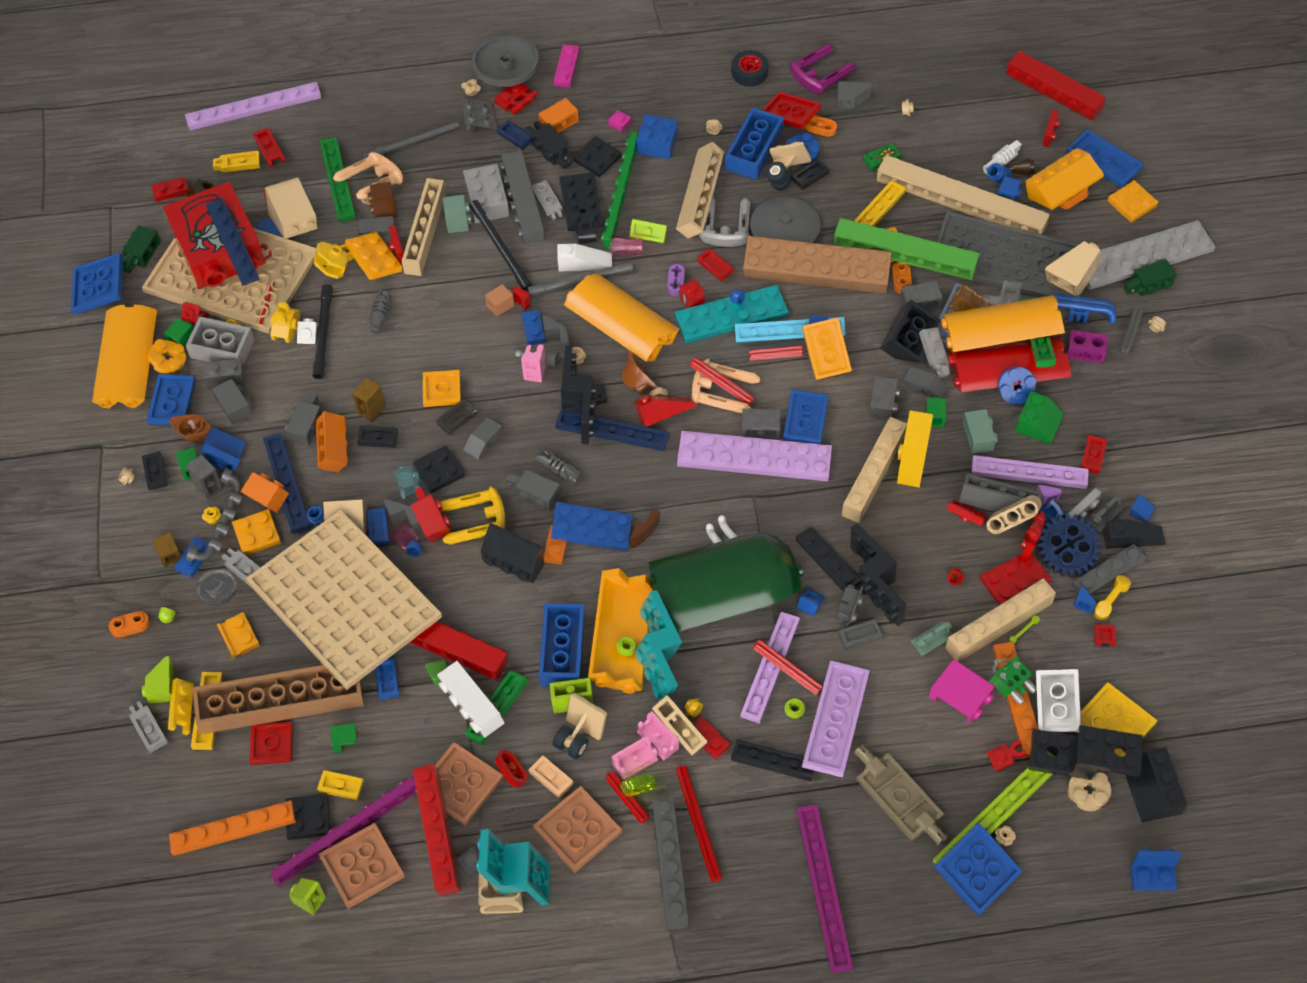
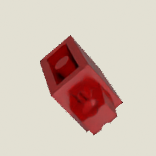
(430, 516)

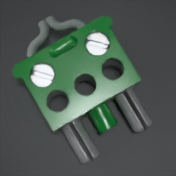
(1011, 678)

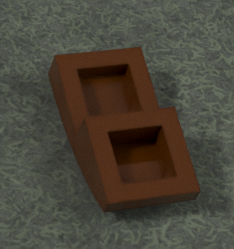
(643, 531)

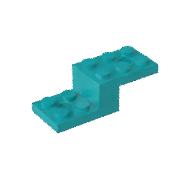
(658, 646)
(513, 867)

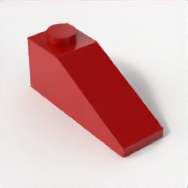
(657, 408)

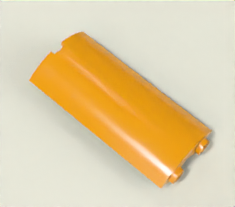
(621, 316)
(1002, 323)
(124, 356)
(617, 618)

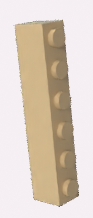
(700, 190)
(423, 227)
(874, 470)
(1000, 620)

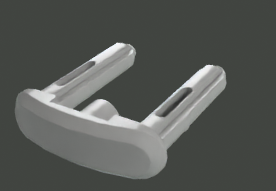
(725, 237)

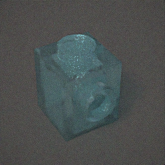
(406, 481)

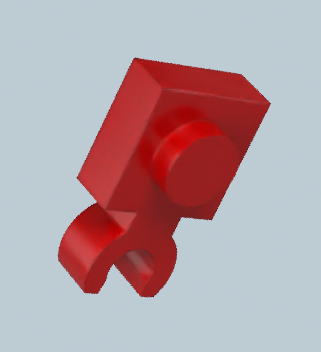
(1003, 757)

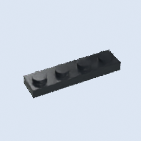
(827, 559)
(770, 759)

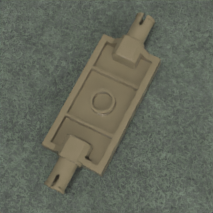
(900, 796)

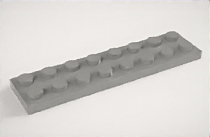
(1171, 244)

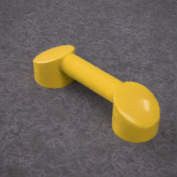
(1103, 608)

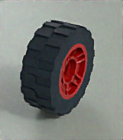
(749, 68)

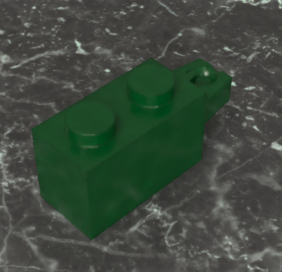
(140, 248)
(1151, 278)

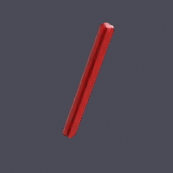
(699, 824)

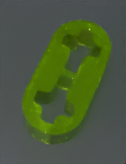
(638, 785)

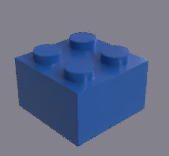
(657, 136)

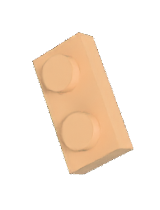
(551, 776)

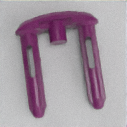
(808, 78)

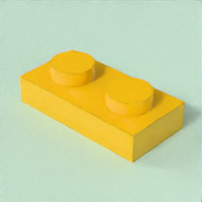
(340, 785)

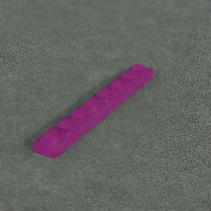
(352, 825)
(824, 889)

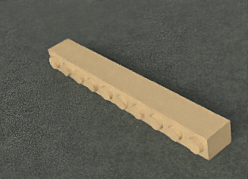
(962, 196)

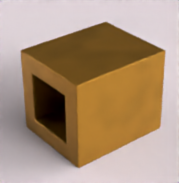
(166, 549)

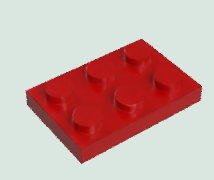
(794, 109)
(1013, 577)

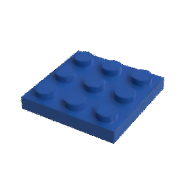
(97, 283)
(977, 869)

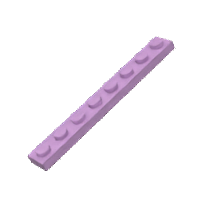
(253, 106)

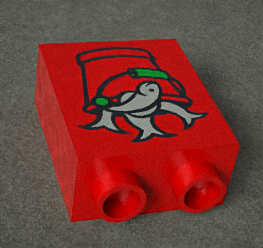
(200, 240)

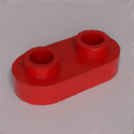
(511, 768)

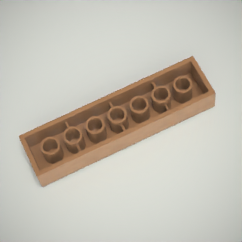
(817, 264)
(271, 698)

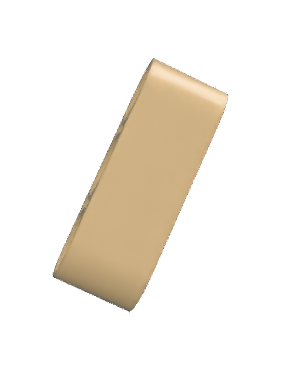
(1020, 508)

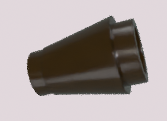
(1023, 167)

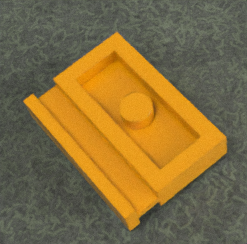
(238, 635)

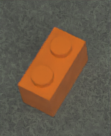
(560, 115)
(265, 492)

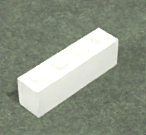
(470, 699)

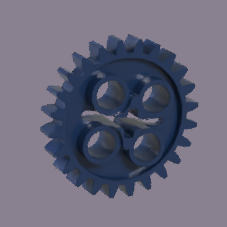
(1078, 559)

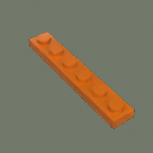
(1021, 714)
(232, 828)

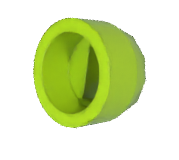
(166, 615)

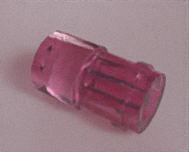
(625, 247)

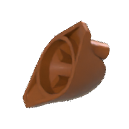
(635, 376)
(191, 427)

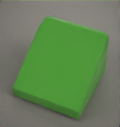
(435, 668)

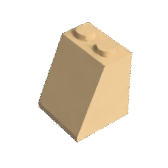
(290, 208)
(1074, 268)
(353, 509)

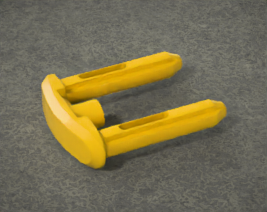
(496, 510)

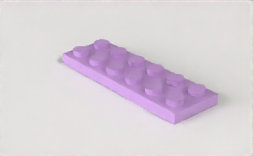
(836, 719)

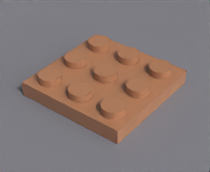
(465, 782)
(577, 829)
(361, 865)

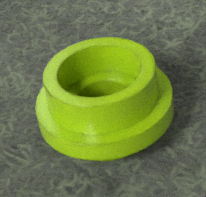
(626, 641)
(794, 703)

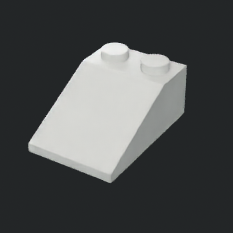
(1058, 700)

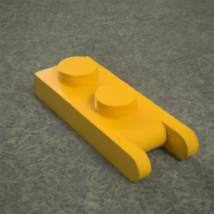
(180, 705)

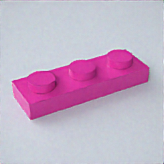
(566, 65)

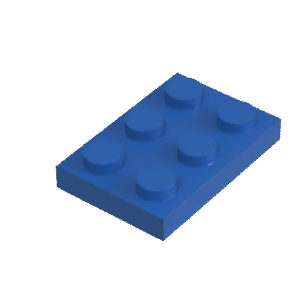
(170, 398)
(805, 417)

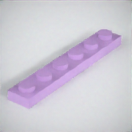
(1030, 472)
(768, 672)

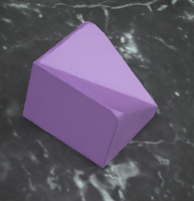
(1048, 494)

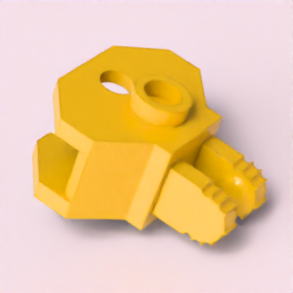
(332, 257)
(284, 322)

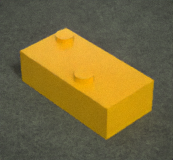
(914, 449)

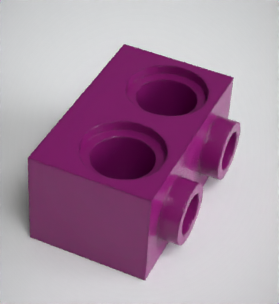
(1083, 346)

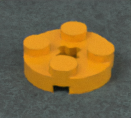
(169, 348)

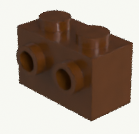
(382, 200)

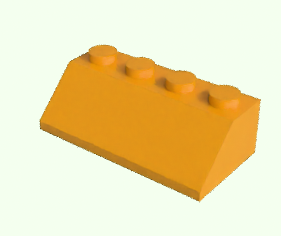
(1063, 179)

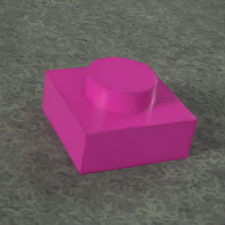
(619, 120)

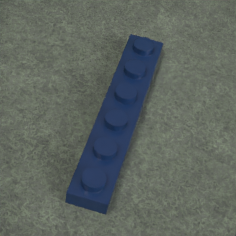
(232, 242)
(616, 431)
(284, 474)

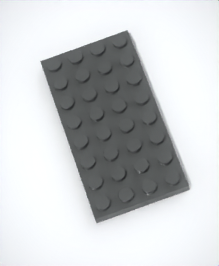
(1006, 252)

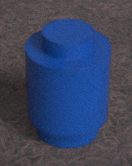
(997, 172)

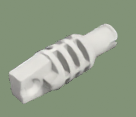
(1004, 155)

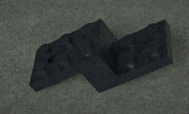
(578, 394)
(877, 574)
(1086, 752)

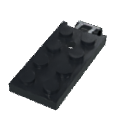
(580, 196)

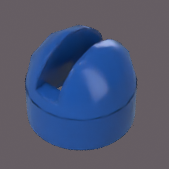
(737, 296)
(417, 548)

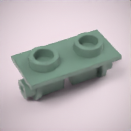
(932, 638)

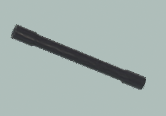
(519, 275)
(319, 364)

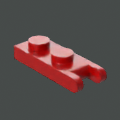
(268, 146)

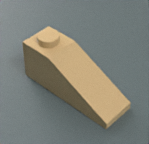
(679, 725)

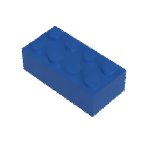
(753, 143)
(561, 643)

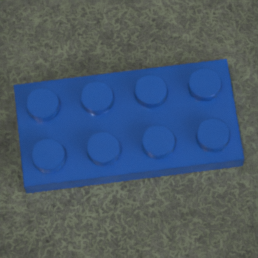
(1112, 161)
(591, 526)

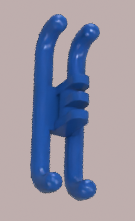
(1081, 306)

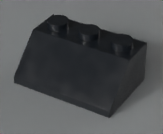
(903, 337)
(512, 553)
(1157, 788)

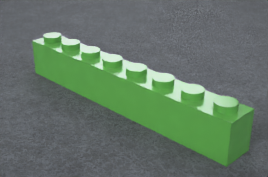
(908, 249)

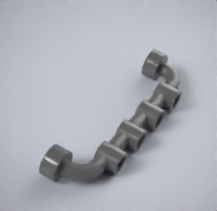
(221, 528)

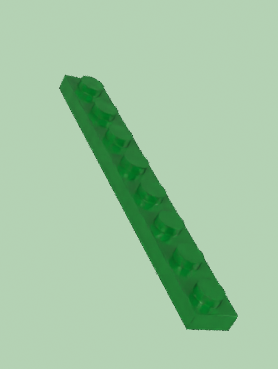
(619, 195)

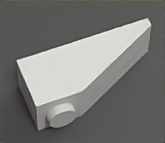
(582, 258)

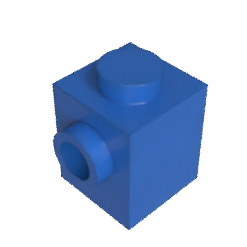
(1010, 188)

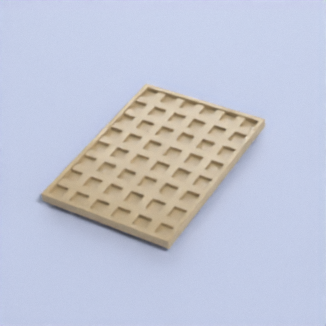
(343, 599)

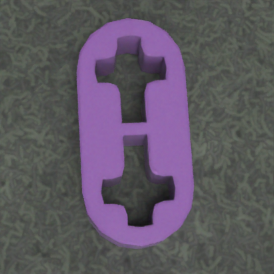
(677, 280)

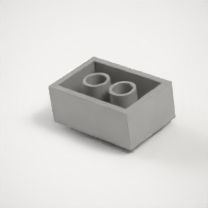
(487, 187)
(219, 341)

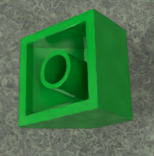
(1039, 418)

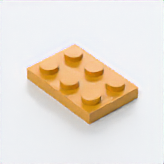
(373, 255)
(826, 348)

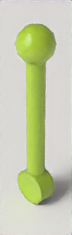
(1035, 620)

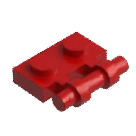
(512, 95)
(1032, 535)

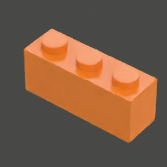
(331, 442)

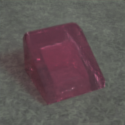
(402, 536)

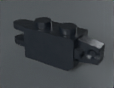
(550, 144)

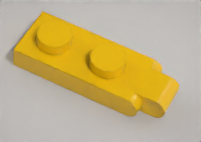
(237, 161)

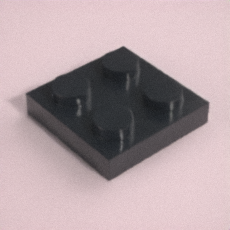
(597, 156)
(438, 469)
(310, 815)

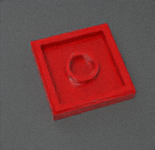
(271, 743)

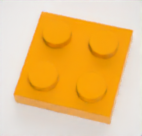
(1132, 201)
(441, 388)
(256, 532)

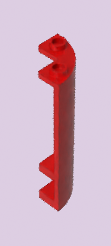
(982, 366)

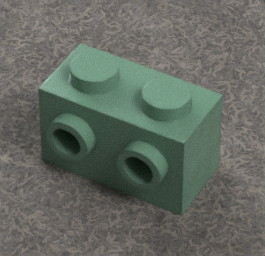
(455, 213)
(979, 431)

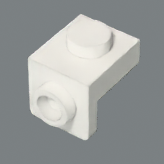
(307, 331)

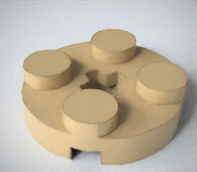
(1092, 801)

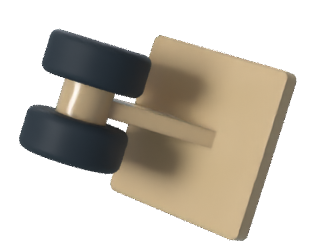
(783, 158)
(586, 719)

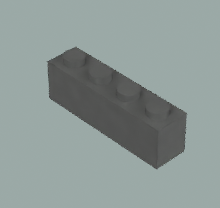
(993, 494)

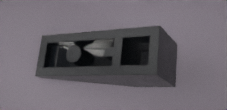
(1129, 532)

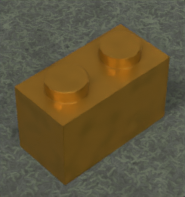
(369, 399)

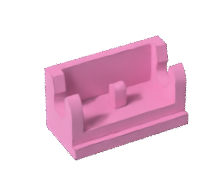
(534, 364)
(660, 736)
(634, 758)

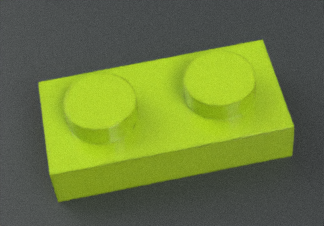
(648, 230)

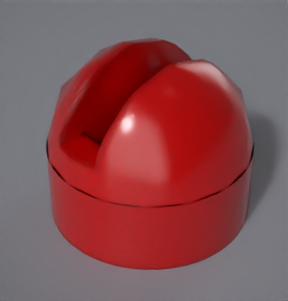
(956, 581)

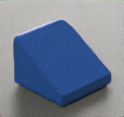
(1142, 509)
(1051, 510)
(1085, 601)
(810, 602)

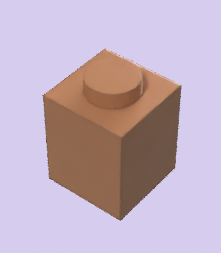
(499, 300)

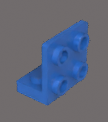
(222, 449)
(1154, 870)

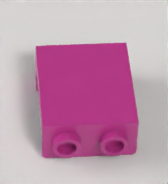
(963, 690)

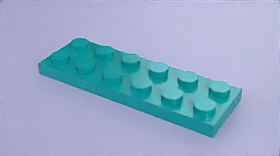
(721, 315)

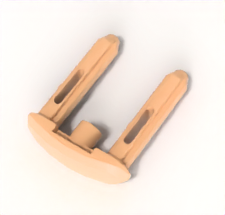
(382, 167)
(716, 401)

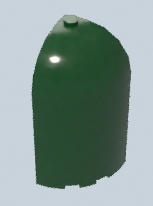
(725, 579)

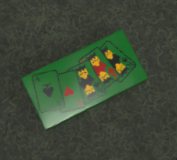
(875, 158)

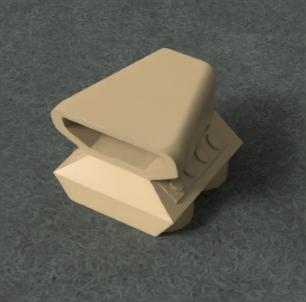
(492, 901)

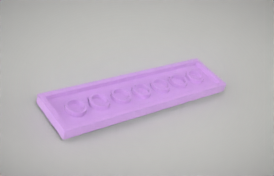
(754, 456)

